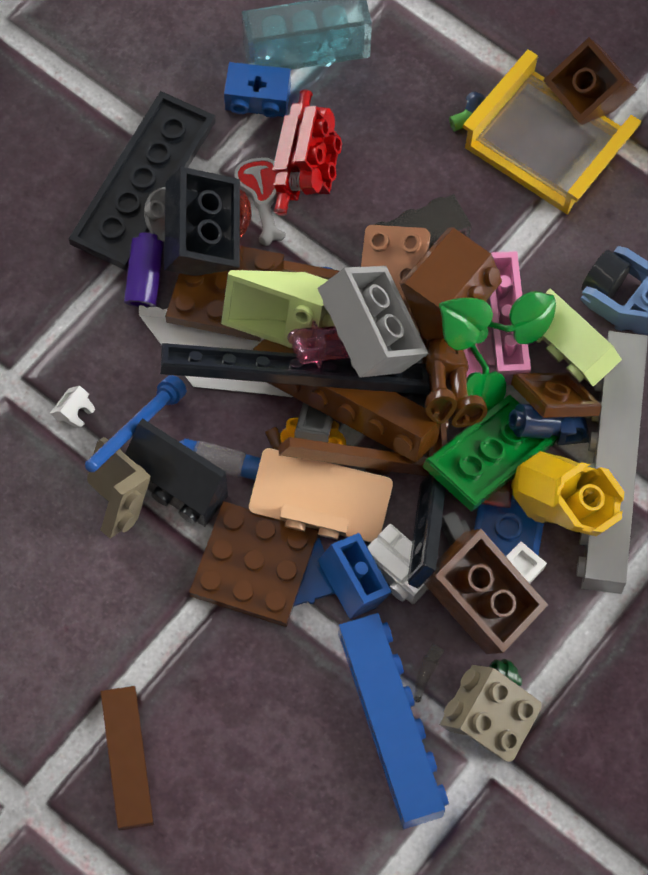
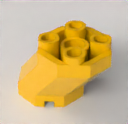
(568, 493)

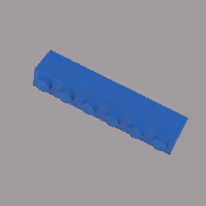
(391, 721)

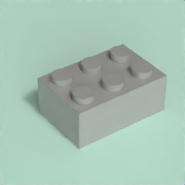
(372, 321)

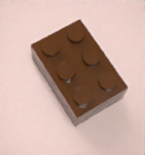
(484, 592)

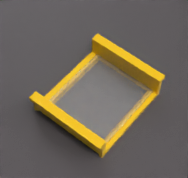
(538, 141)

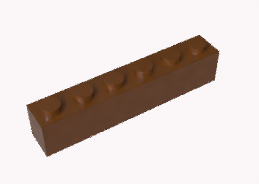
(376, 414)

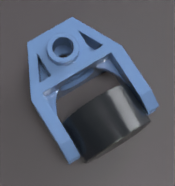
(606, 279)

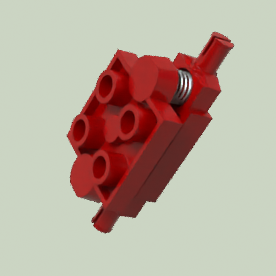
(305, 152)

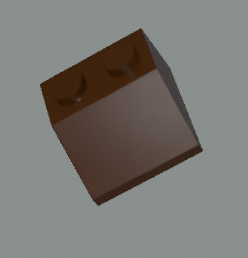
(590, 83)

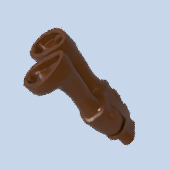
(450, 364)

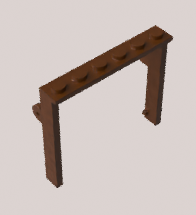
(373, 460)

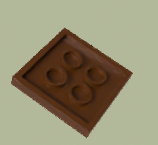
(200, 298)
(253, 564)

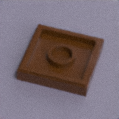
(556, 394)

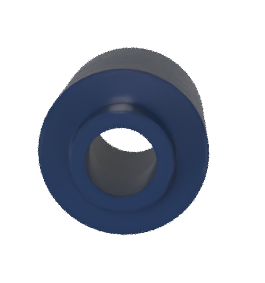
(529, 423)

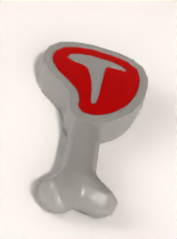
(258, 183)

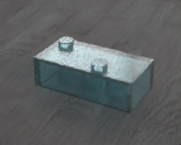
(307, 33)

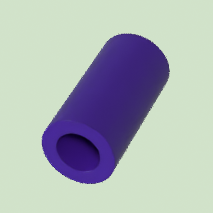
(144, 270)

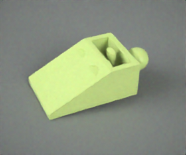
(273, 303)

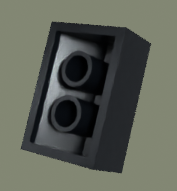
(201, 223)
(178, 474)

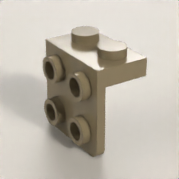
(124, 487)
(492, 711)

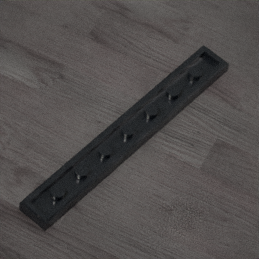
(284, 369)

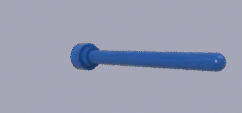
(168, 392)

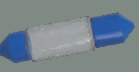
(232, 461)

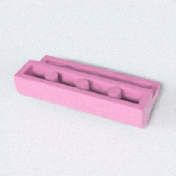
(500, 348)

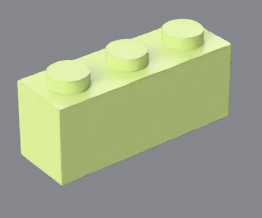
(579, 344)

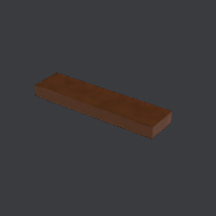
(127, 758)

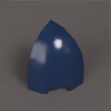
(573, 431)

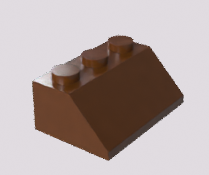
(448, 271)

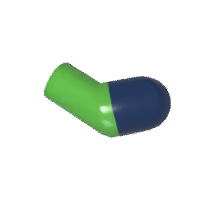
(473, 99)

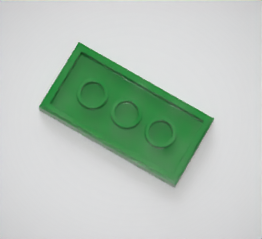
(484, 456)

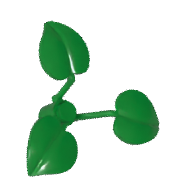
(467, 323)

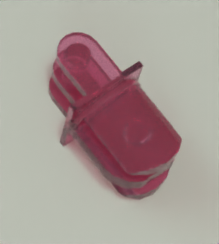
(317, 344)

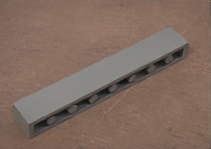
(616, 449)

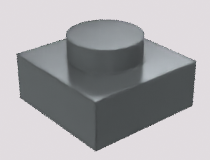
(453, 527)

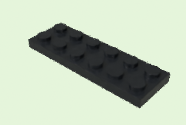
(161, 144)

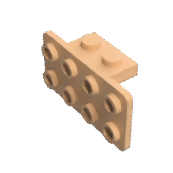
(320, 496)

